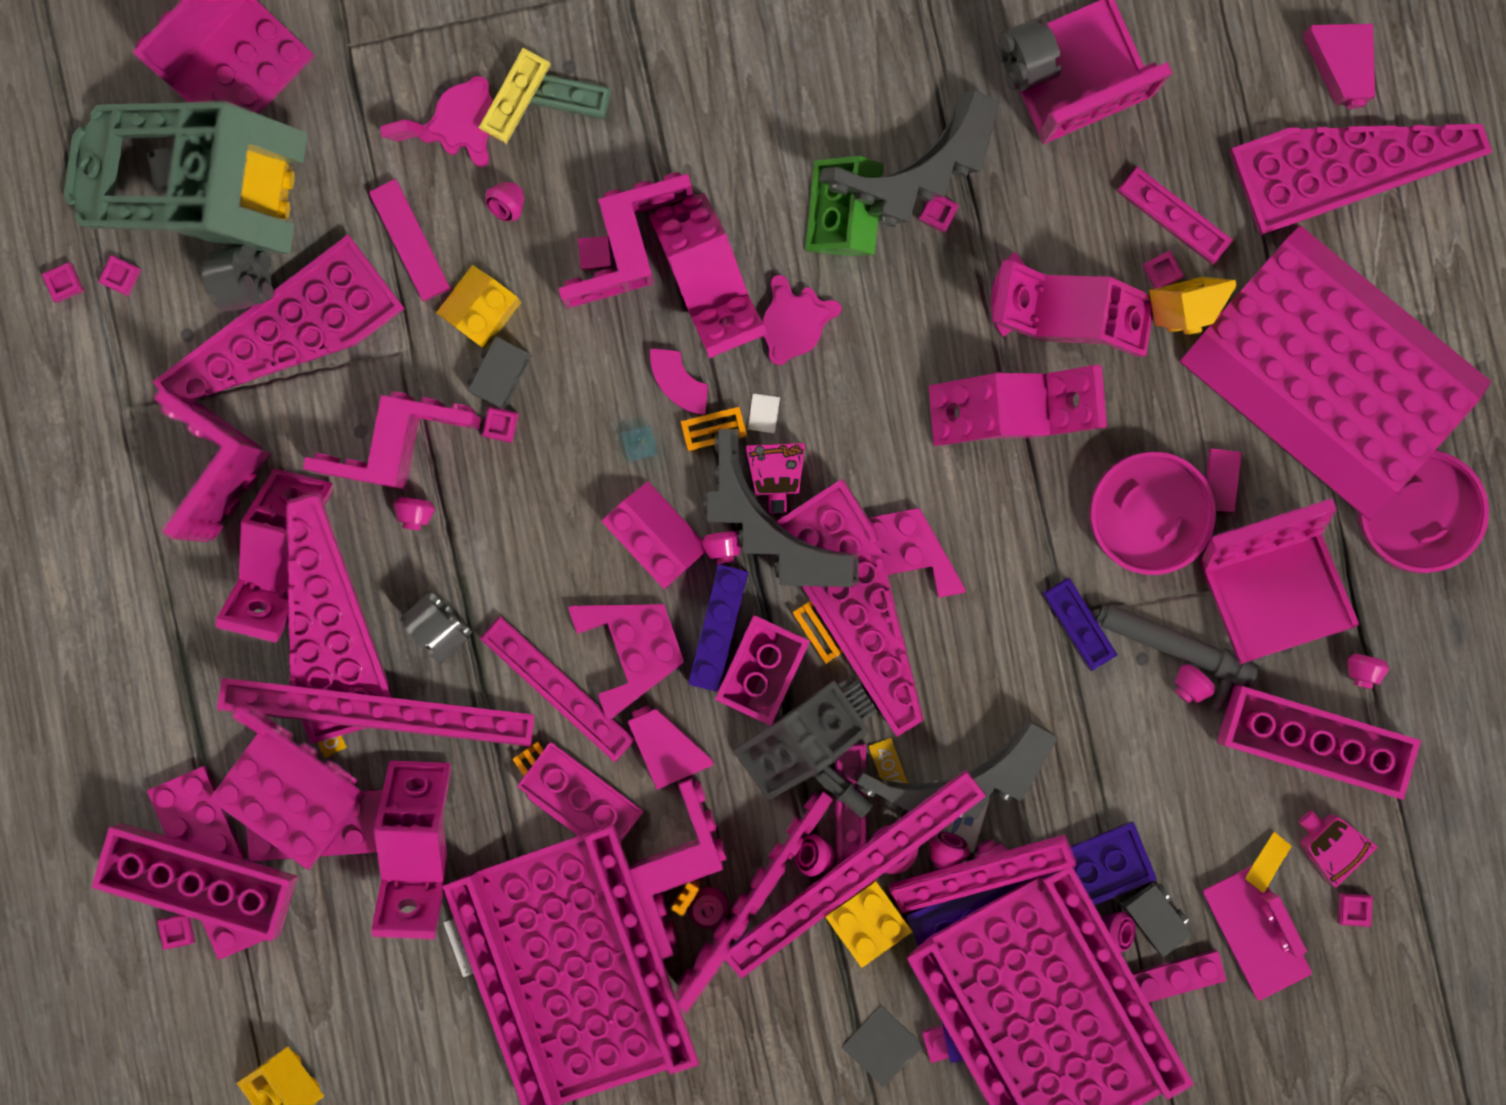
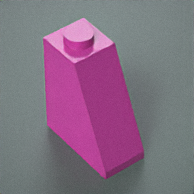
(1345, 61)
(666, 747)

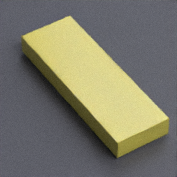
(514, 95)

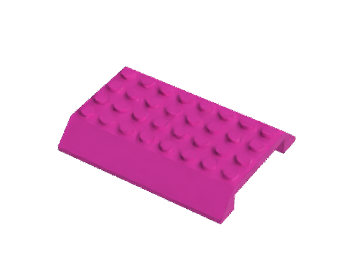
(1336, 373)
(570, 970)
(1047, 1002)

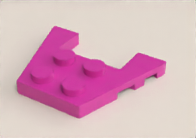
(911, 545)
(643, 645)

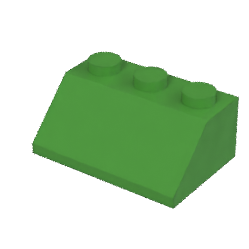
(837, 220)

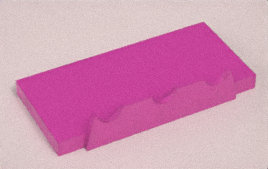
(576, 795)

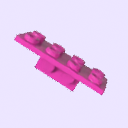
(1258, 934)

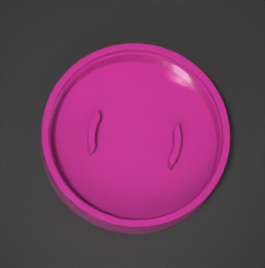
(1152, 513)
(1431, 520)

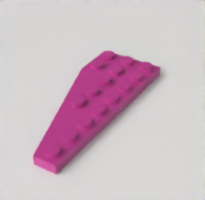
(1326, 168)
(311, 315)
(862, 615)
(326, 622)
(762, 882)

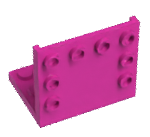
(223, 52)
(1097, 73)
(224, 479)
(1277, 583)
(286, 791)

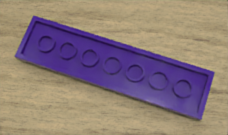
(1104, 864)

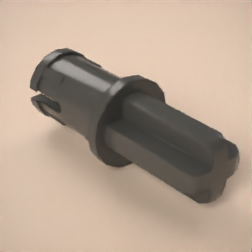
(844, 791)

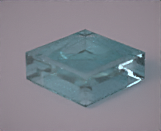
(639, 443)

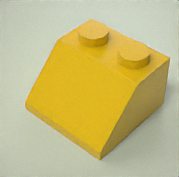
(267, 185)
(1190, 303)
(479, 306)
(281, 1082)

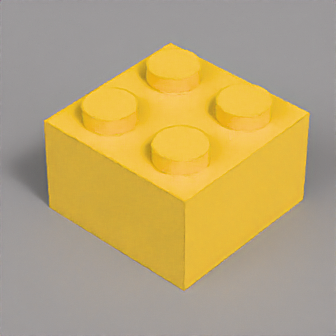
(868, 923)

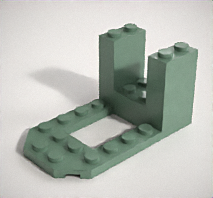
(203, 173)

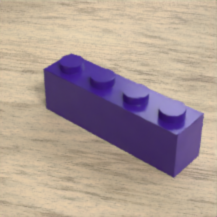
(718, 628)

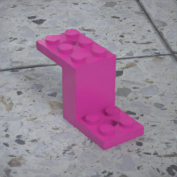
(625, 239)
(707, 274)
(1073, 309)
(1017, 405)
(394, 440)
(265, 557)
(411, 849)
(678, 866)

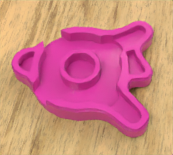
(459, 118)
(795, 321)

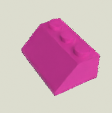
(655, 534)
(762, 670)

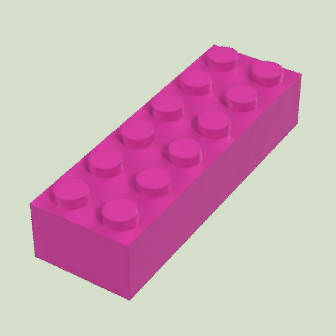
(1318, 741)
(194, 881)

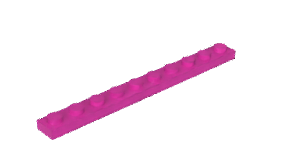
(376, 712)
(855, 873)
(1155, 982)

